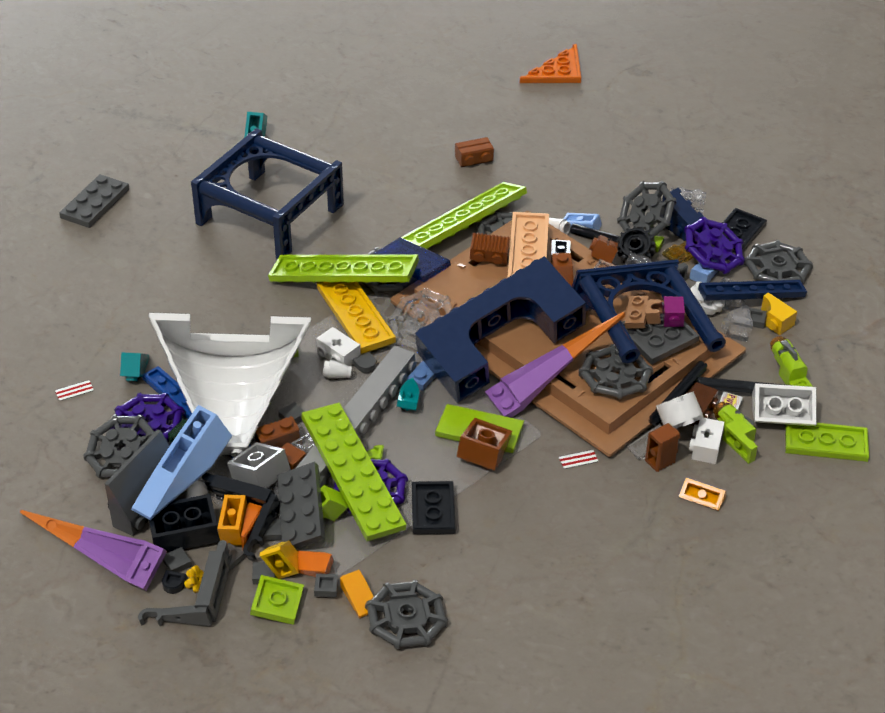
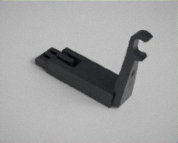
(254, 494)

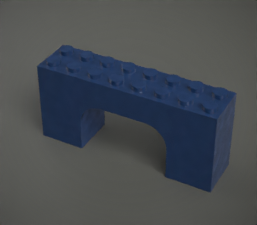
(530, 293)

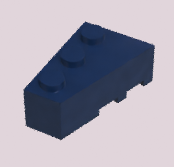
(682, 215)

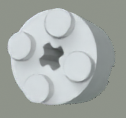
(680, 410)

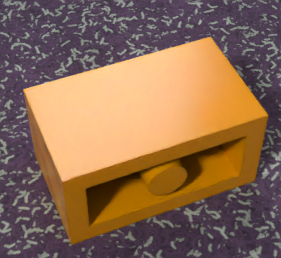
(232, 518)

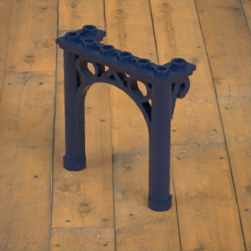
(639, 276)

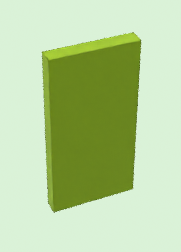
(457, 419)
(828, 441)

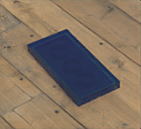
(429, 262)

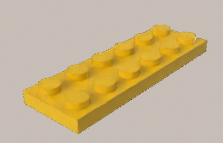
(357, 314)

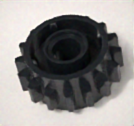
(632, 237)

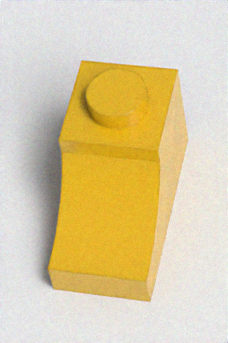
(779, 315)

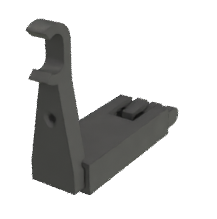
(208, 597)

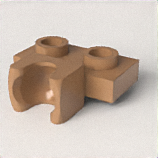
(641, 310)

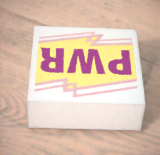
(732, 399)

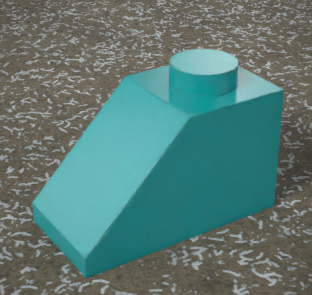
(255, 120)
(133, 365)

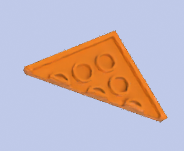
(561, 69)

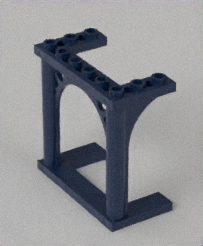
(256, 150)

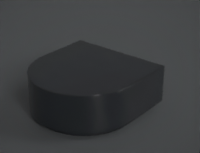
(173, 581)

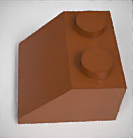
(483, 444)

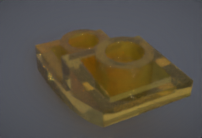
(678, 252)

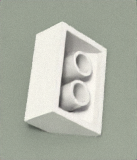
(784, 404)

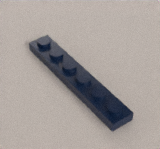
(751, 289)

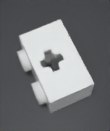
(337, 347)
(707, 440)

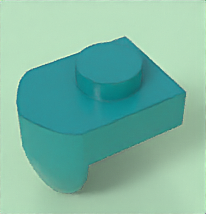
(408, 395)

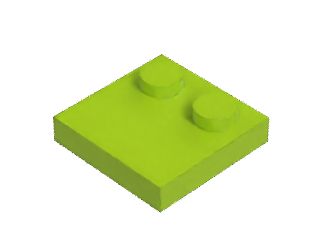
(277, 599)

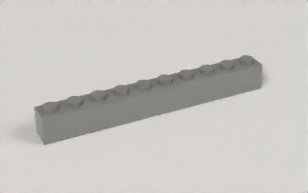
(371, 399)

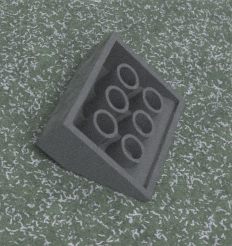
(128, 482)

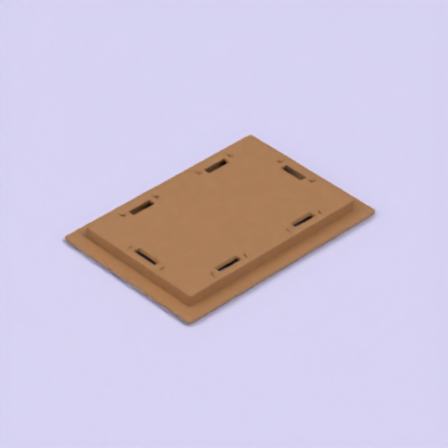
(594, 417)

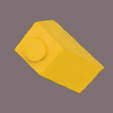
(281, 559)

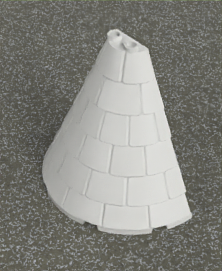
(230, 371)

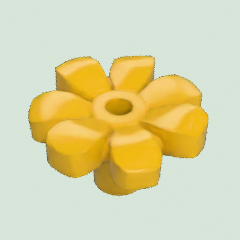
(195, 577)

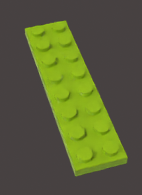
(465, 215)
(344, 268)
(353, 472)

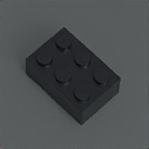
(185, 524)

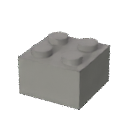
(259, 465)

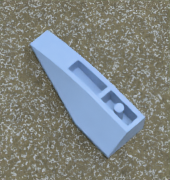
(184, 462)

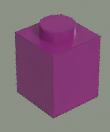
(673, 311)

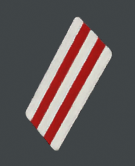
(74, 390)
(578, 459)

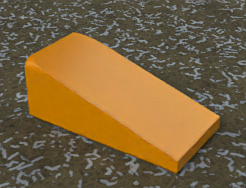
(356, 591)

